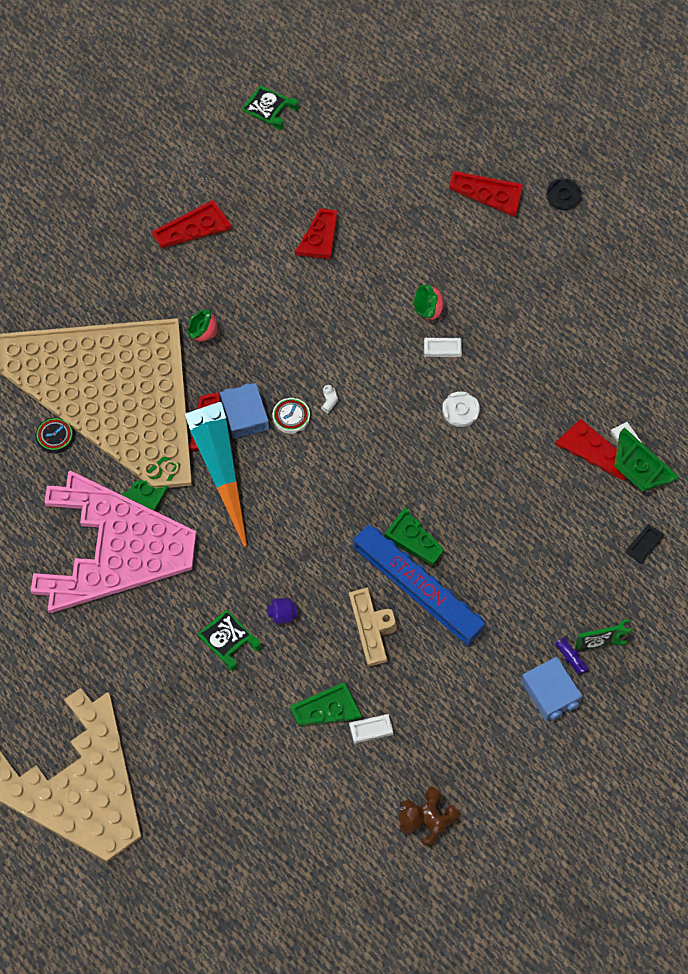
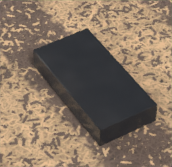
(644, 543)

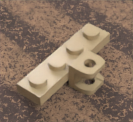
(372, 626)

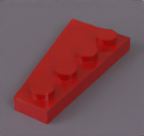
(489, 191)
(196, 224)
(591, 446)

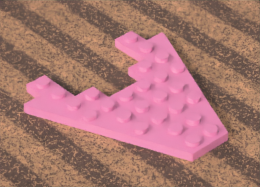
(131, 546)

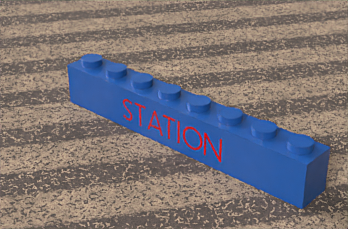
(418, 584)

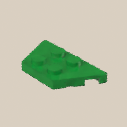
(640, 464)

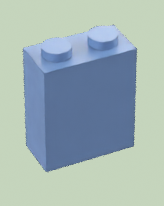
(244, 410)
(551, 689)

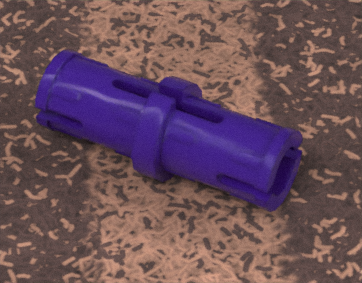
(571, 656)

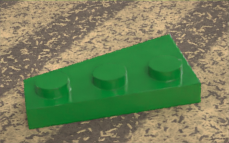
(145, 494)
(411, 537)
(326, 707)

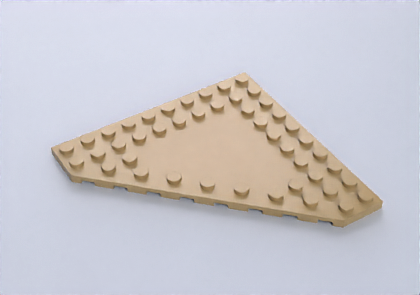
(113, 387)

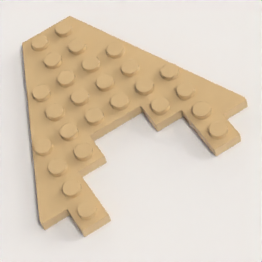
(91, 797)

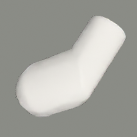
(331, 398)

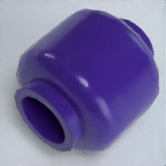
(282, 610)

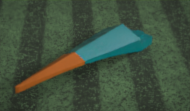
(212, 438)

